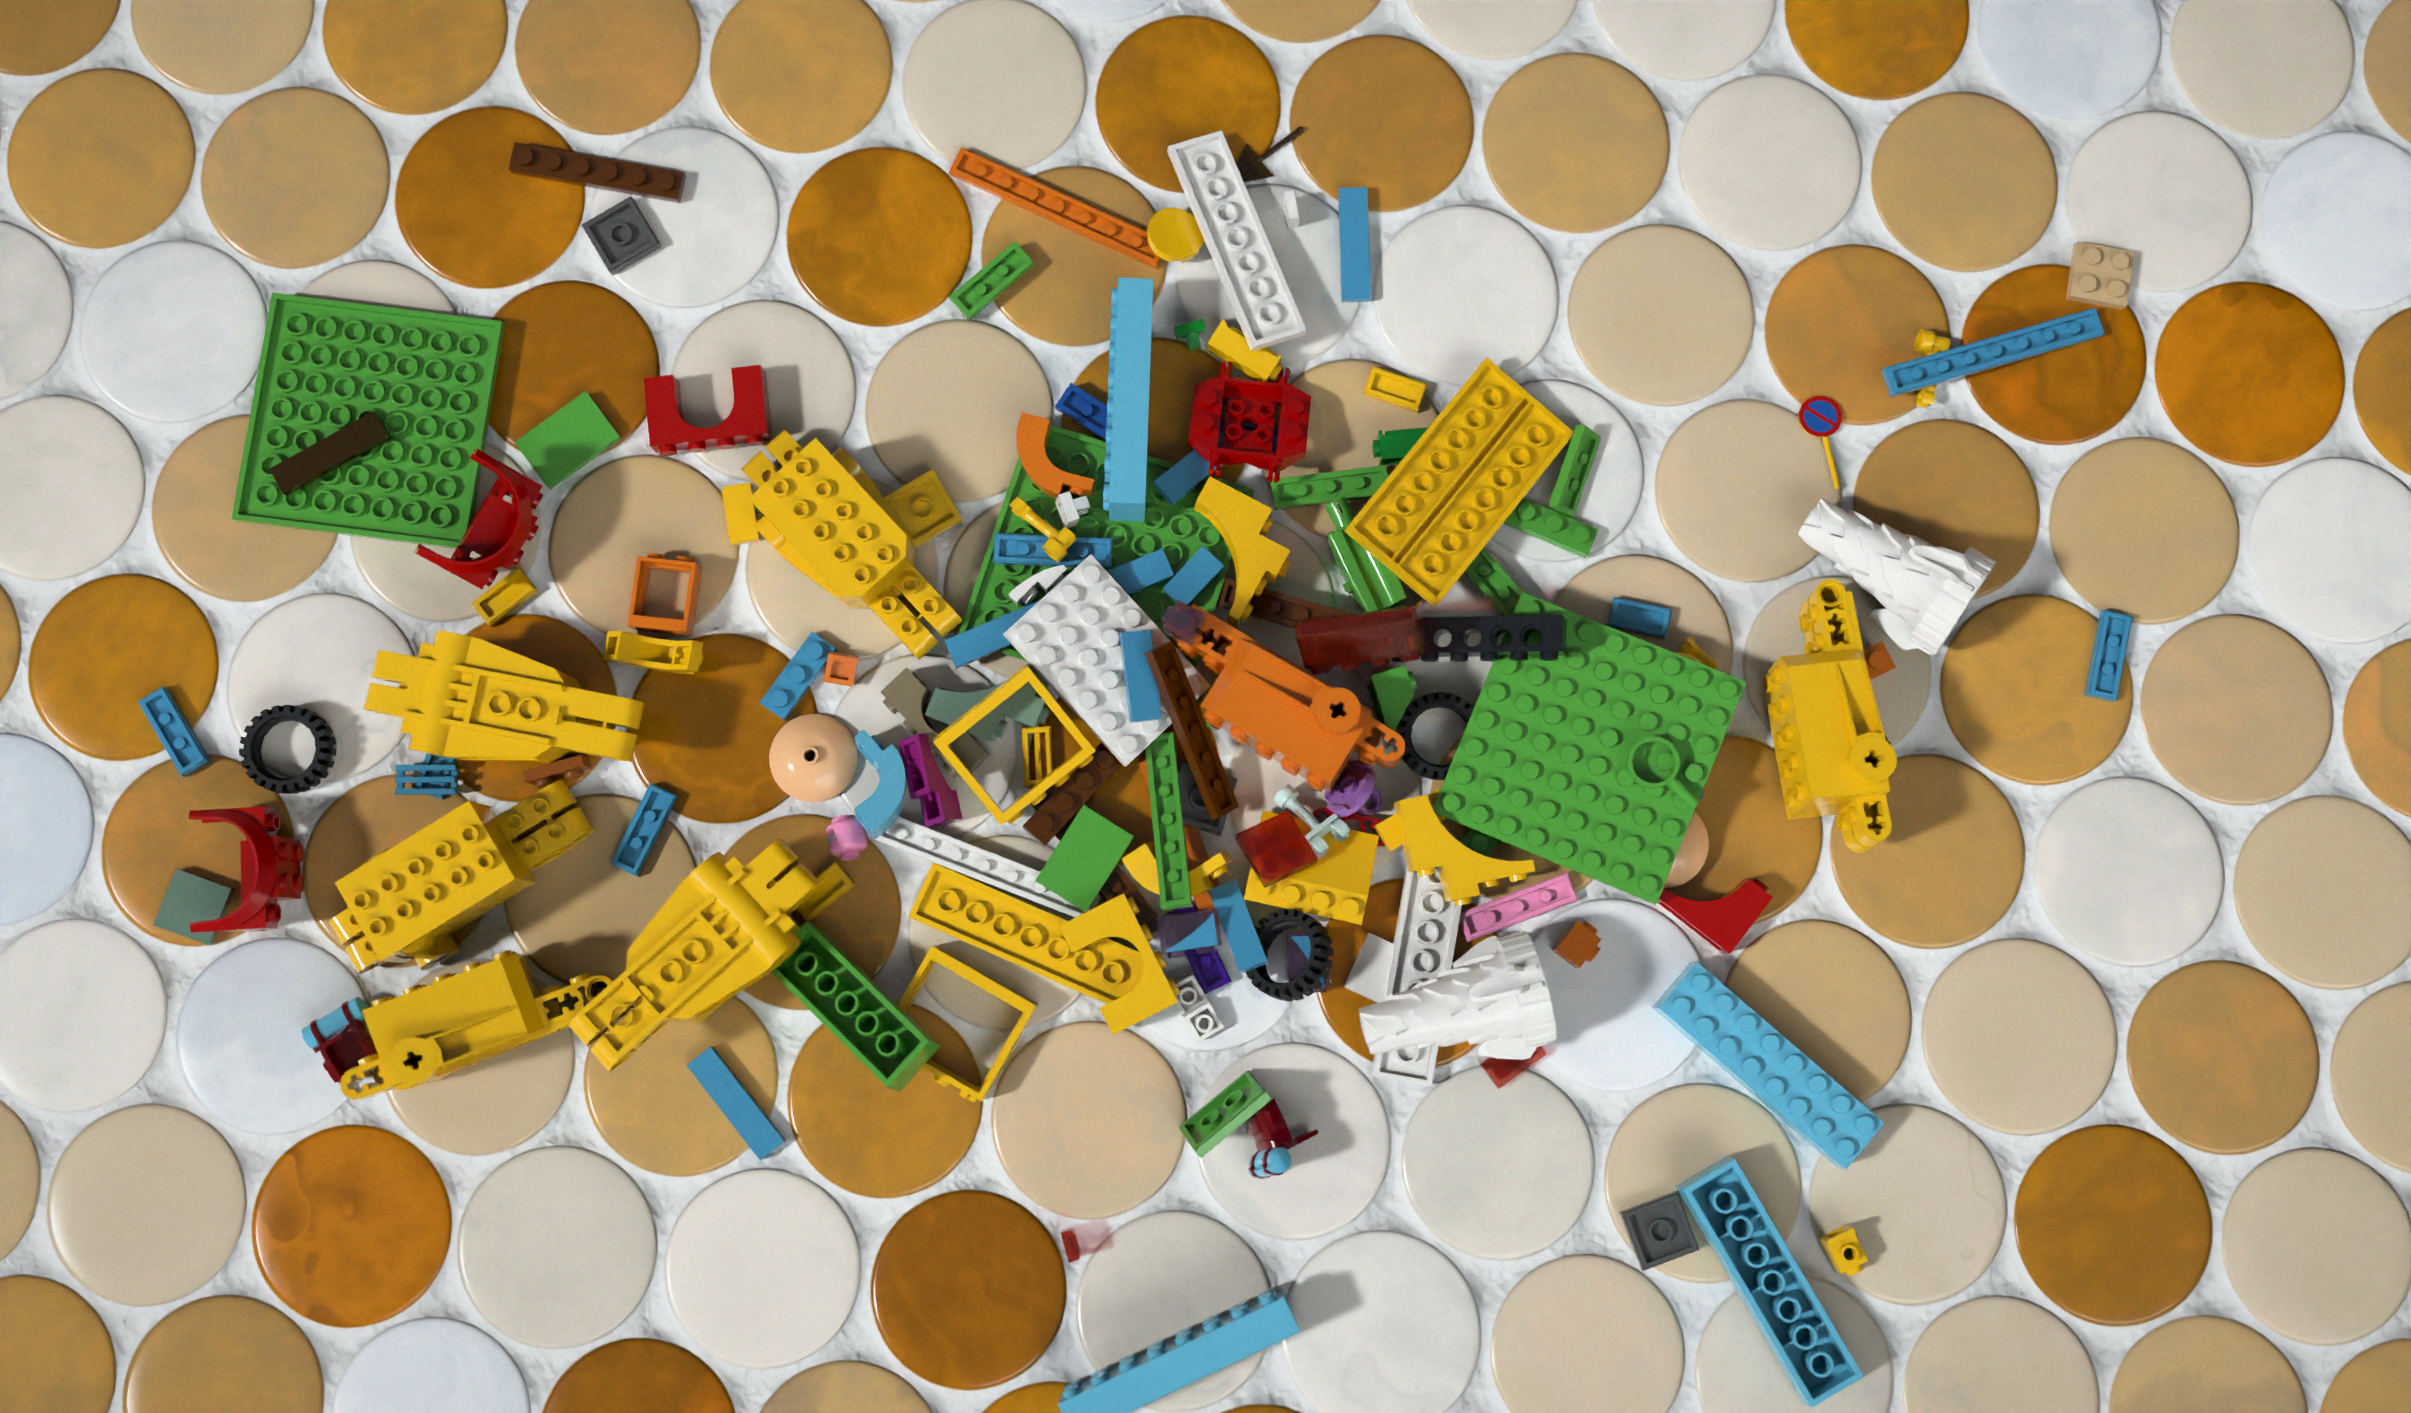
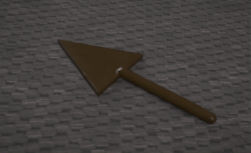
(1251, 165)

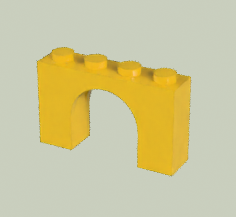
(1118, 919)

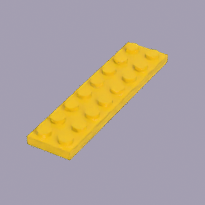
(1023, 935)

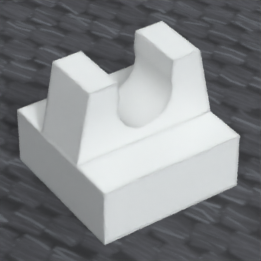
(1071, 509)

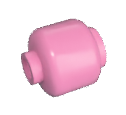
(846, 837)

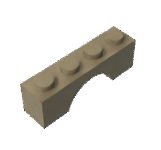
(910, 698)

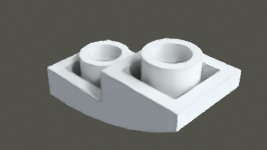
(1045, 579)
(1196, 1008)

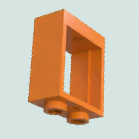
(656, 561)

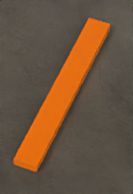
(1054, 206)

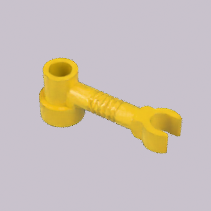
(1929, 343)
(1058, 541)

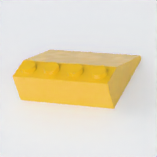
(1332, 887)

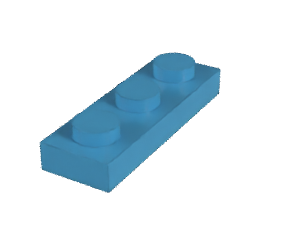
(797, 676)

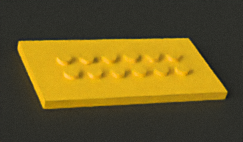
(1459, 482)

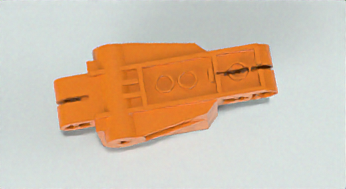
(1286, 709)

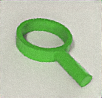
(1672, 781)

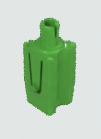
(1364, 576)

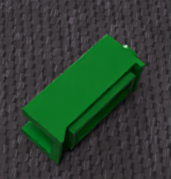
(1395, 444)

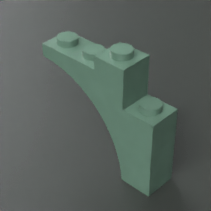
(1023, 706)

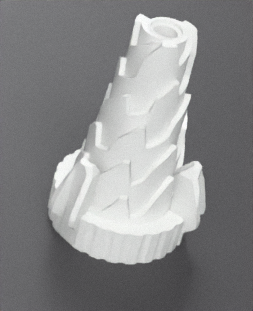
(1916, 582)
(1488, 998)

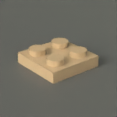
(2100, 275)

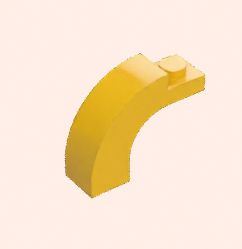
(653, 653)
(1143, 867)

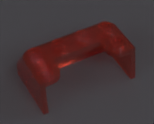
(1362, 638)

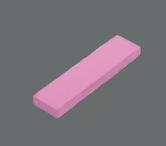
(1517, 907)

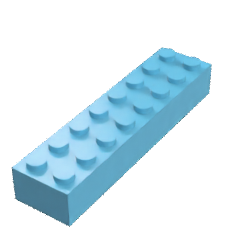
(1128, 400)
(1768, 1065)
(1769, 1281)
(1184, 1359)

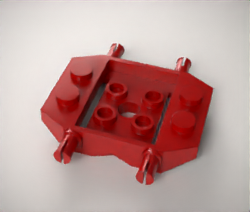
(1249, 403)

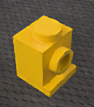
(1836, 1243)

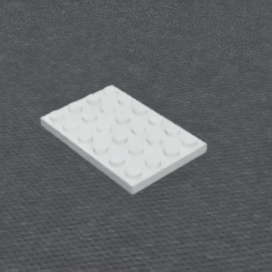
(1077, 650)

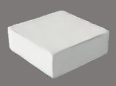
(1291, 209)

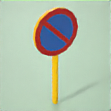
(1821, 418)

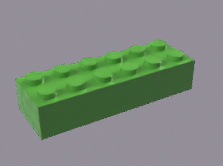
(856, 1008)

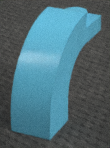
(886, 803)

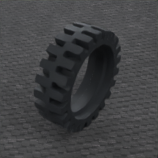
(1404, 728)
(255, 737)
(1314, 968)

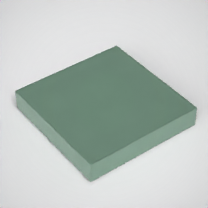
(190, 901)

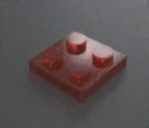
(1276, 848)

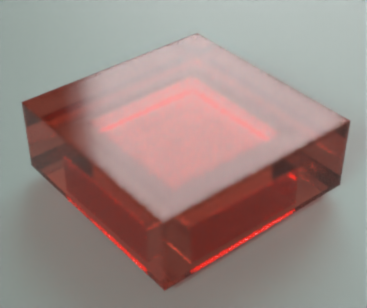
(1071, 1244)

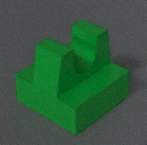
(1190, 333)

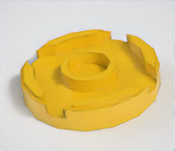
(1174, 235)

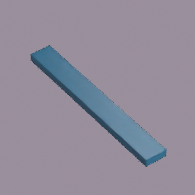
(1992, 352)
(989, 636)

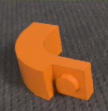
(1031, 447)

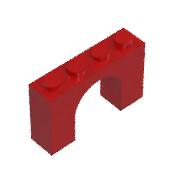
(746, 423)

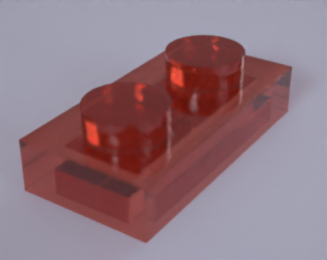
(1503, 1070)

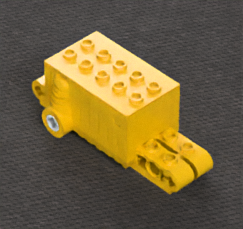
(451, 874)

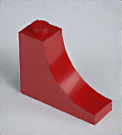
(1724, 919)

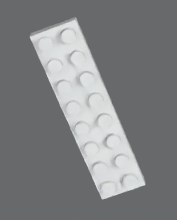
(1236, 241)
(1420, 951)

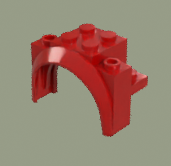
(496, 529)
(267, 869)

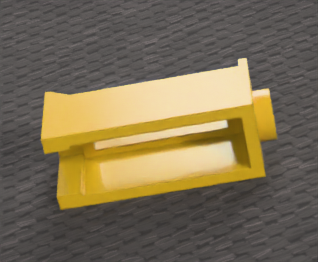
(1231, 346)

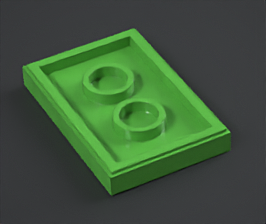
(567, 440)
(1084, 858)
(1224, 1113)

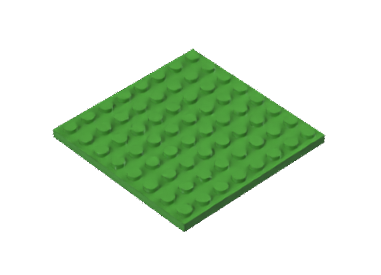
(342, 360)
(1174, 528)
(1553, 745)

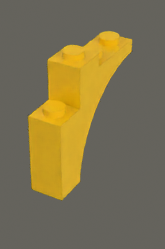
(1254, 556)
(1460, 868)

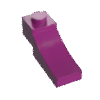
(927, 784)

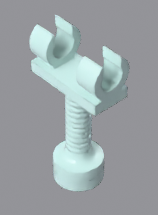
(1288, 797)

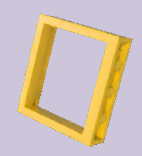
(985, 706)
(942, 1074)

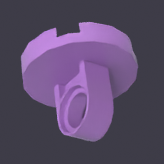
(1353, 791)

